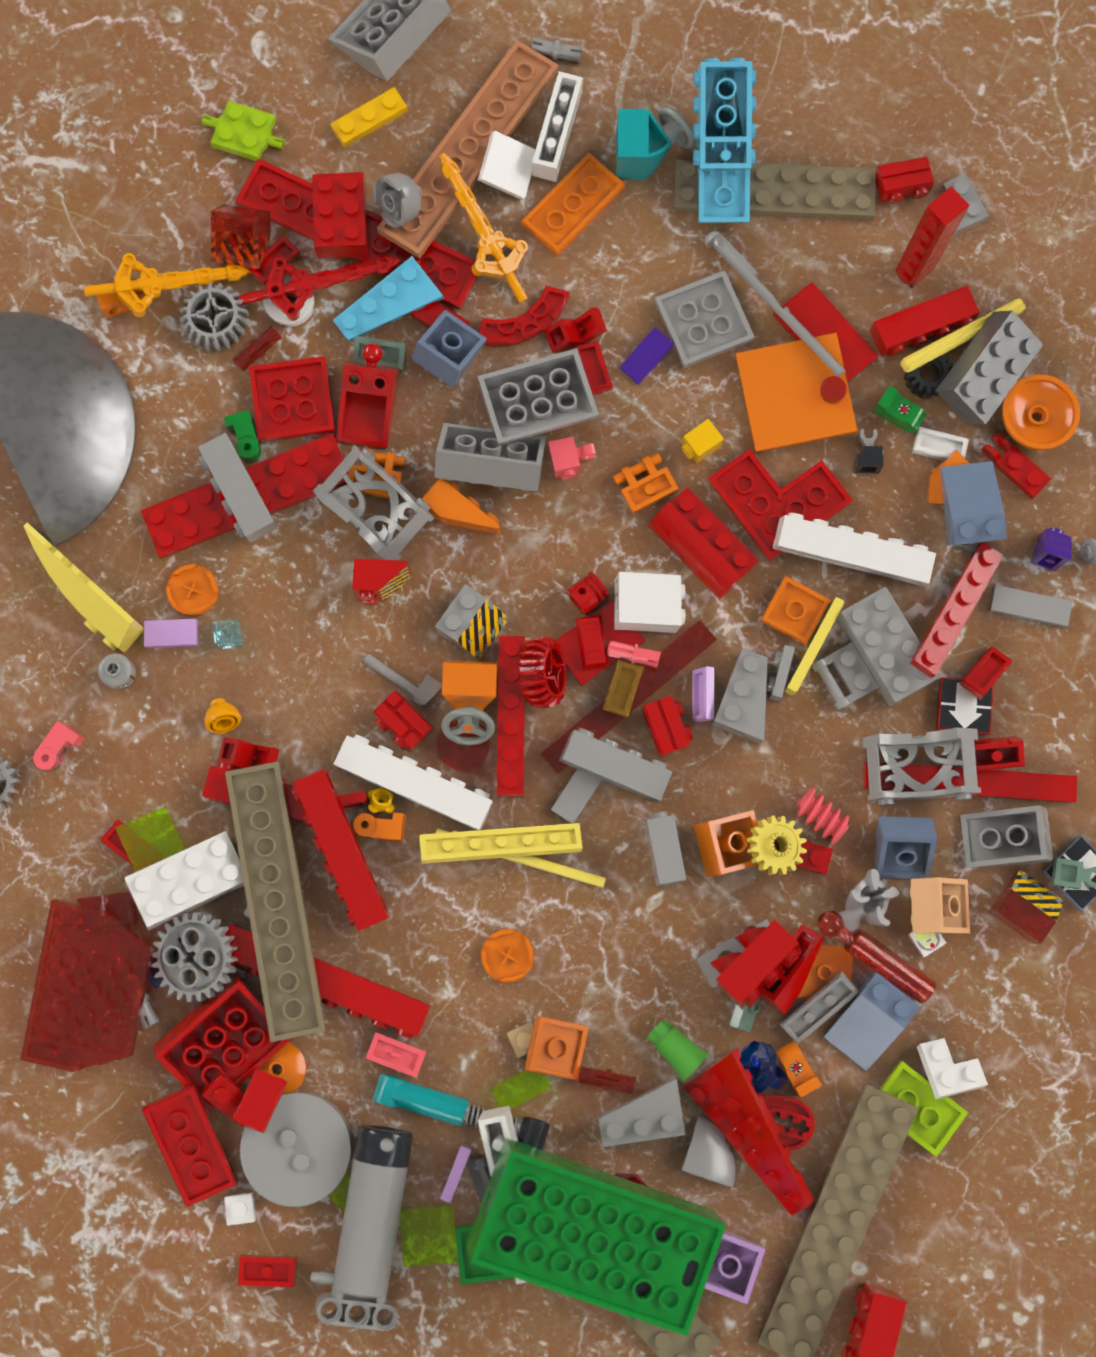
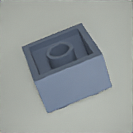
(448, 348)
(904, 847)

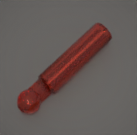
(878, 957)

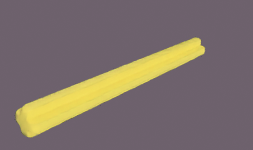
(954, 339)

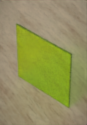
(150, 839)
(428, 1236)

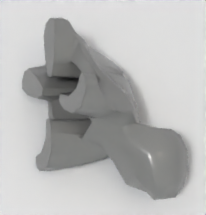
(868, 902)

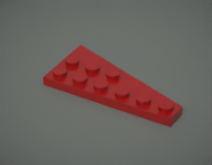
(744, 1119)

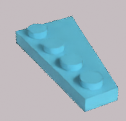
(396, 295)

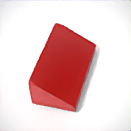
(259, 1101)

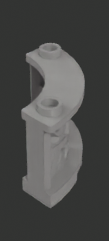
(339, 500)
(948, 739)

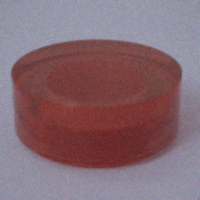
(833, 389)

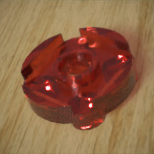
(458, 760)

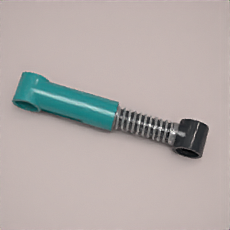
(450, 1108)

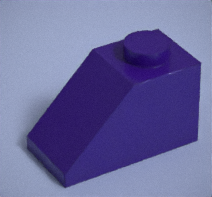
(1052, 549)

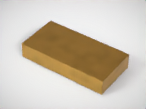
(623, 688)

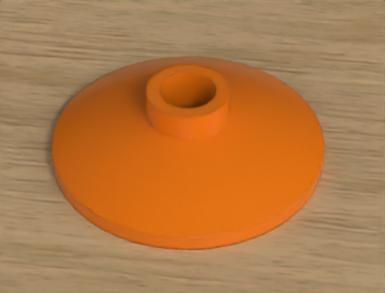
(292, 1065)

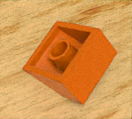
(725, 843)

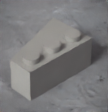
(745, 698)
(645, 1117)

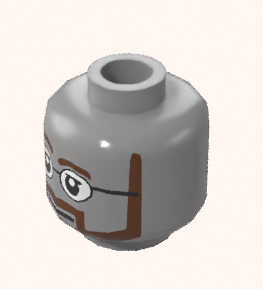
(124, 675)

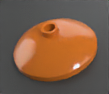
(1051, 402)

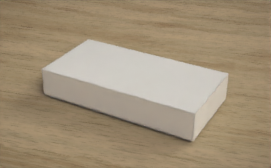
(938, 444)

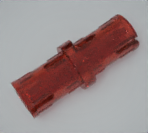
(257, 348)
(625, 1084)

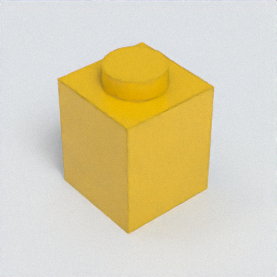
(701, 441)

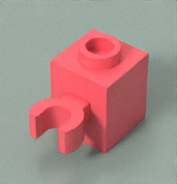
(566, 457)

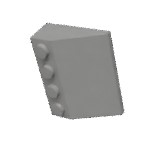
(387, 32)
(537, 397)

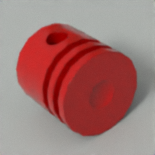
(587, 593)

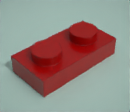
(224, 1094)
(267, 1271)

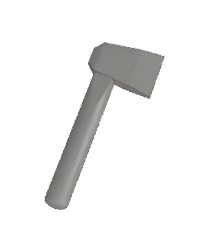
(422, 696)

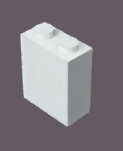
(648, 602)

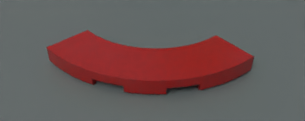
(528, 325)

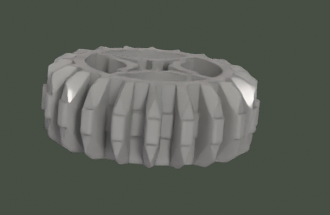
(194, 316)

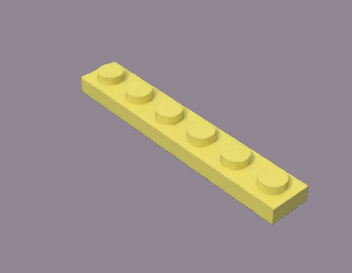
(500, 843)

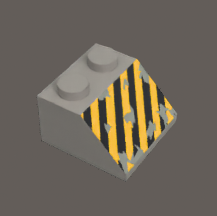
(471, 622)

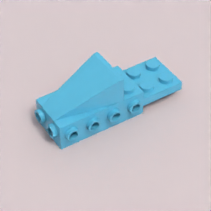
(724, 139)

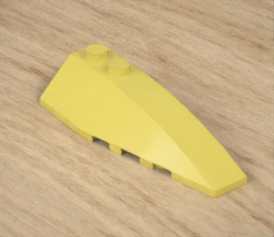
(90, 601)

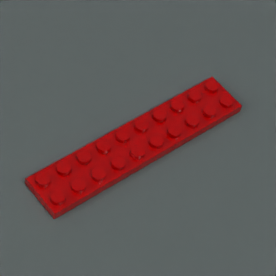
(292, 208)

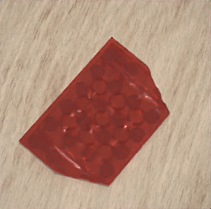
(86, 989)

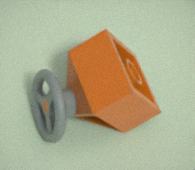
(469, 689)

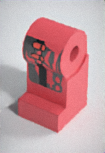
(55, 745)

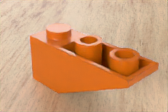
(456, 510)

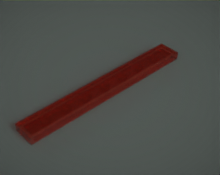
(670, 663)

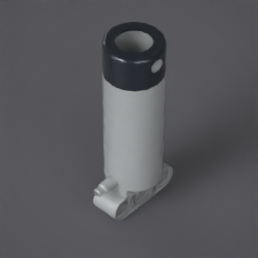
(368, 1230)

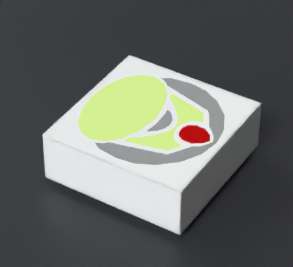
(926, 942)

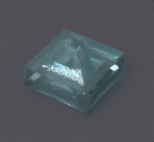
(227, 634)

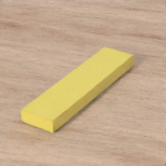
(814, 646)

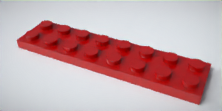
(279, 480)

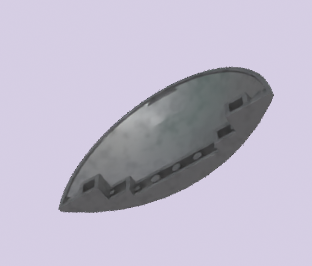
(63, 420)

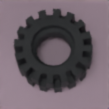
(924, 387)

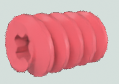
(822, 815)

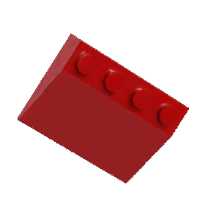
(219, 1036)

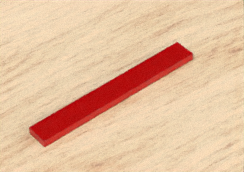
(994, 783)

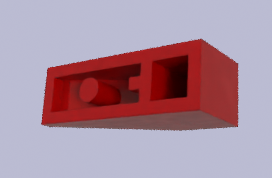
(792, 980)

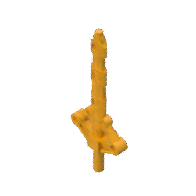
(490, 241)
(153, 283)

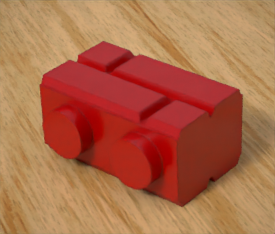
(904, 180)
(402, 721)
(667, 726)
(999, 753)

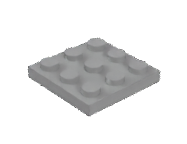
(704, 319)

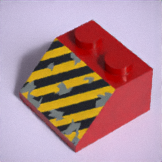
(378, 579)

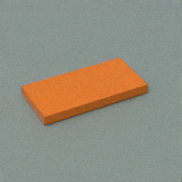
(573, 204)

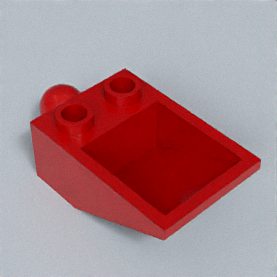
(365, 406)

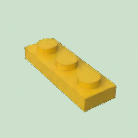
(369, 117)

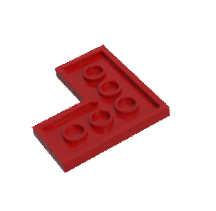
(761, 503)

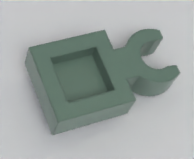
(1071, 874)

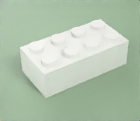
(186, 880)

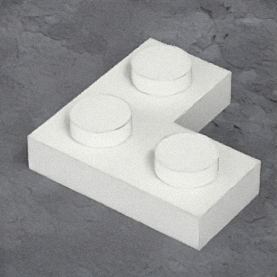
(944, 1075)

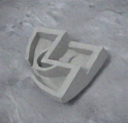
(709, 1154)

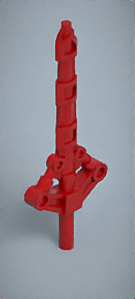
(305, 284)

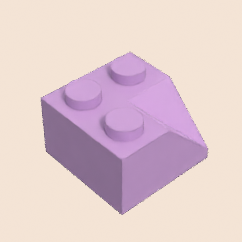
(735, 1267)

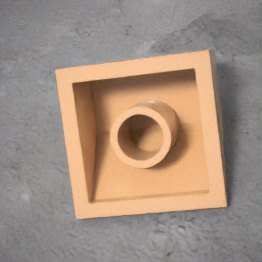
(940, 905)

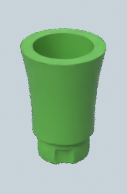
(677, 1049)

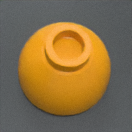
(221, 717)

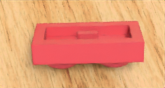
(396, 1054)

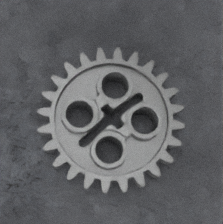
(177, 973)

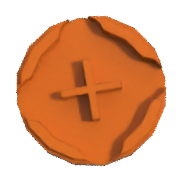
(192, 590)
(507, 955)

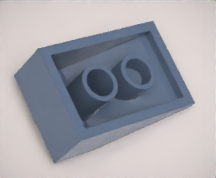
(972, 504)
(871, 1021)

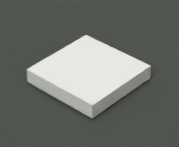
(507, 165)

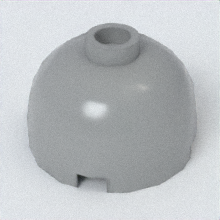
(398, 198)

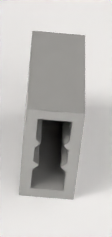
(664, 849)

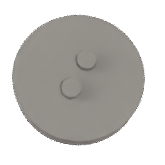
(300, 1152)

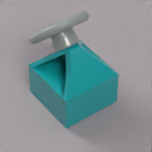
(644, 144)

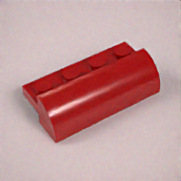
(703, 543)

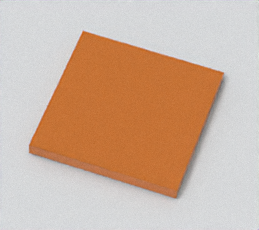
(784, 395)

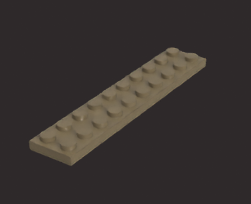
(275, 902)
(837, 1224)

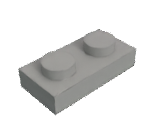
(777, 683)

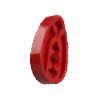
(797, 1110)

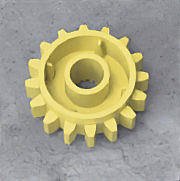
(789, 841)

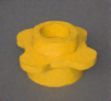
(383, 795)

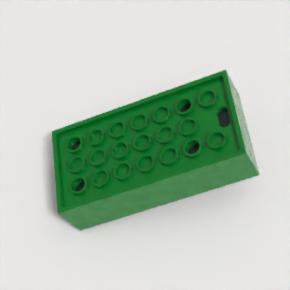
(595, 1237)

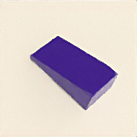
(647, 356)

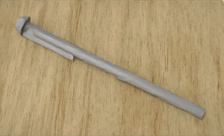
(748, 273)

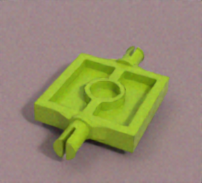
(243, 131)

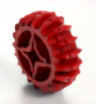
(542, 672)

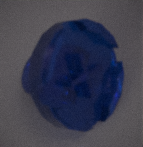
(761, 1062)

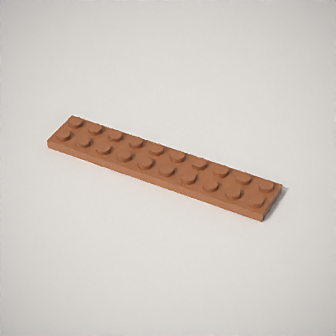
(496, 107)

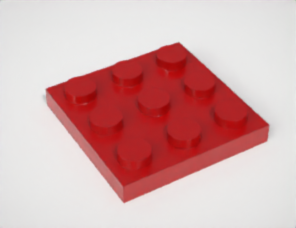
(292, 399)

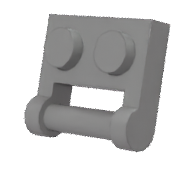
(851, 671)

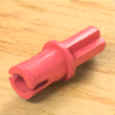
(633, 654)

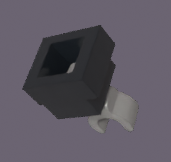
(870, 457)

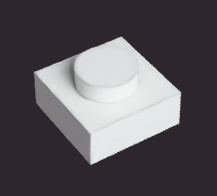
(240, 1208)

